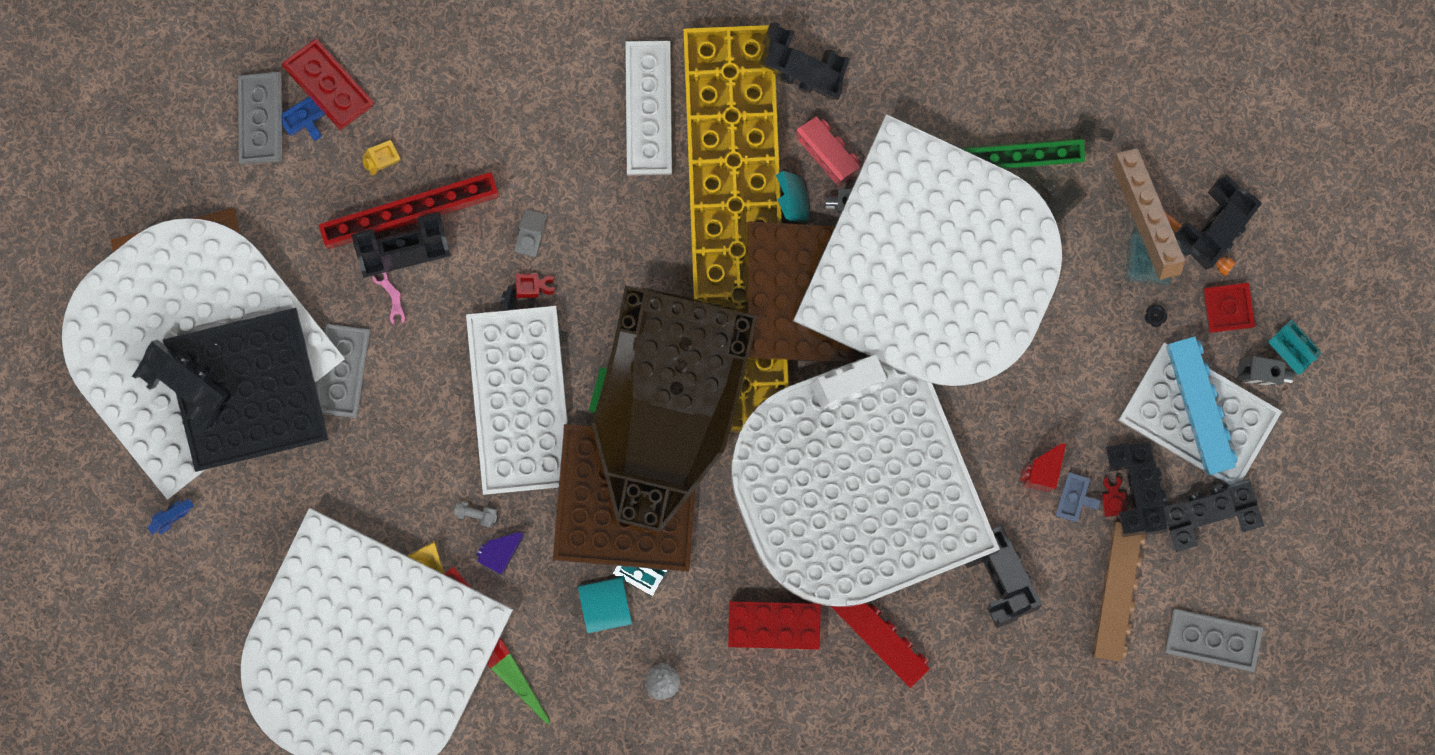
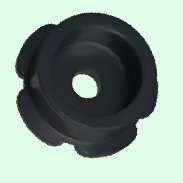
(1149, 316)

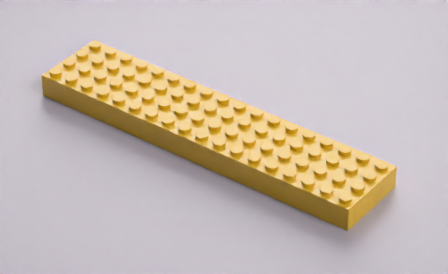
(731, 175)

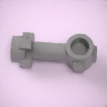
(487, 516)

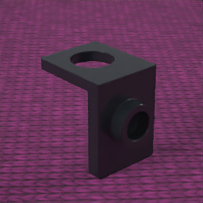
(509, 300)

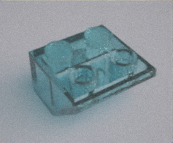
(1139, 265)

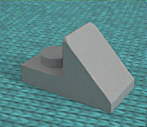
(530, 233)

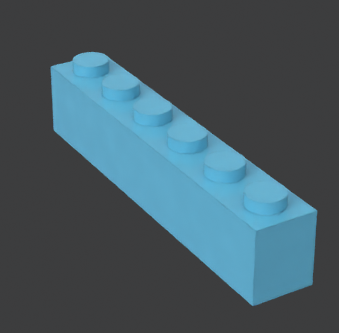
(1201, 406)

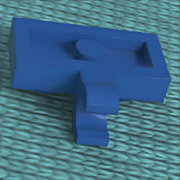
(303, 116)
(162, 521)

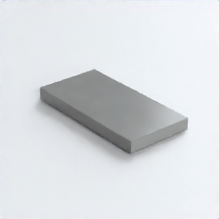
(260, 118)
(341, 387)
(1213, 640)

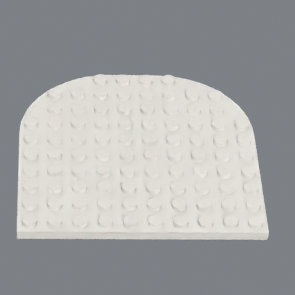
(935, 262)
(159, 287)
(857, 492)
(364, 648)

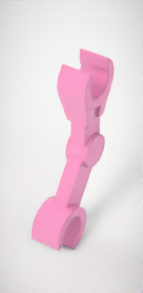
(395, 295)

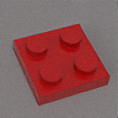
(1228, 308)

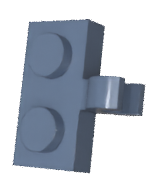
(1074, 498)

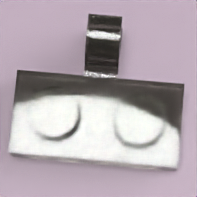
(1063, 200)

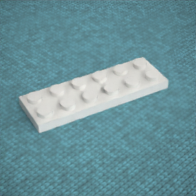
(648, 108)

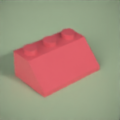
(828, 150)

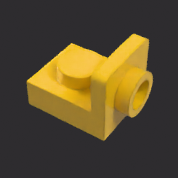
(380, 157)

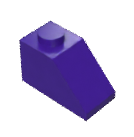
(498, 552)

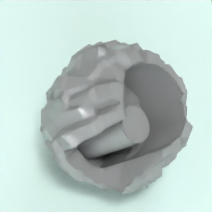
(662, 681)

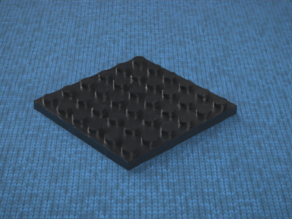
(268, 387)

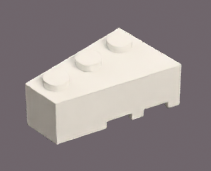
(849, 382)

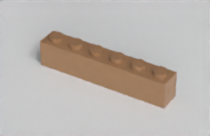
(1148, 214)
(1117, 595)

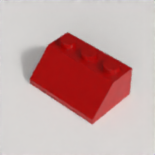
(1044, 471)

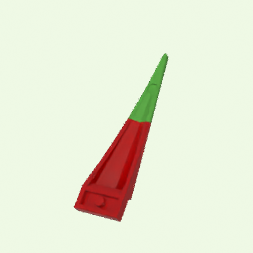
(505, 667)

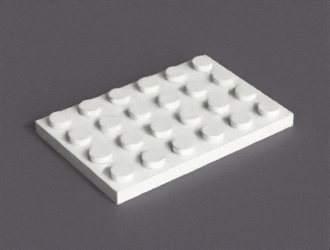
(1160, 415)

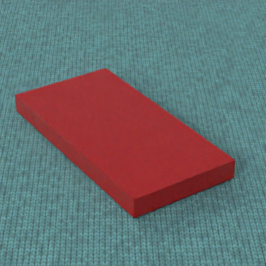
(328, 84)

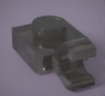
(1088, 129)

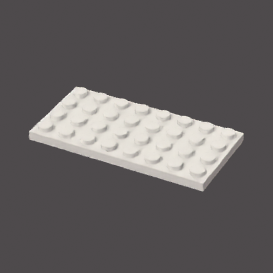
(518, 397)

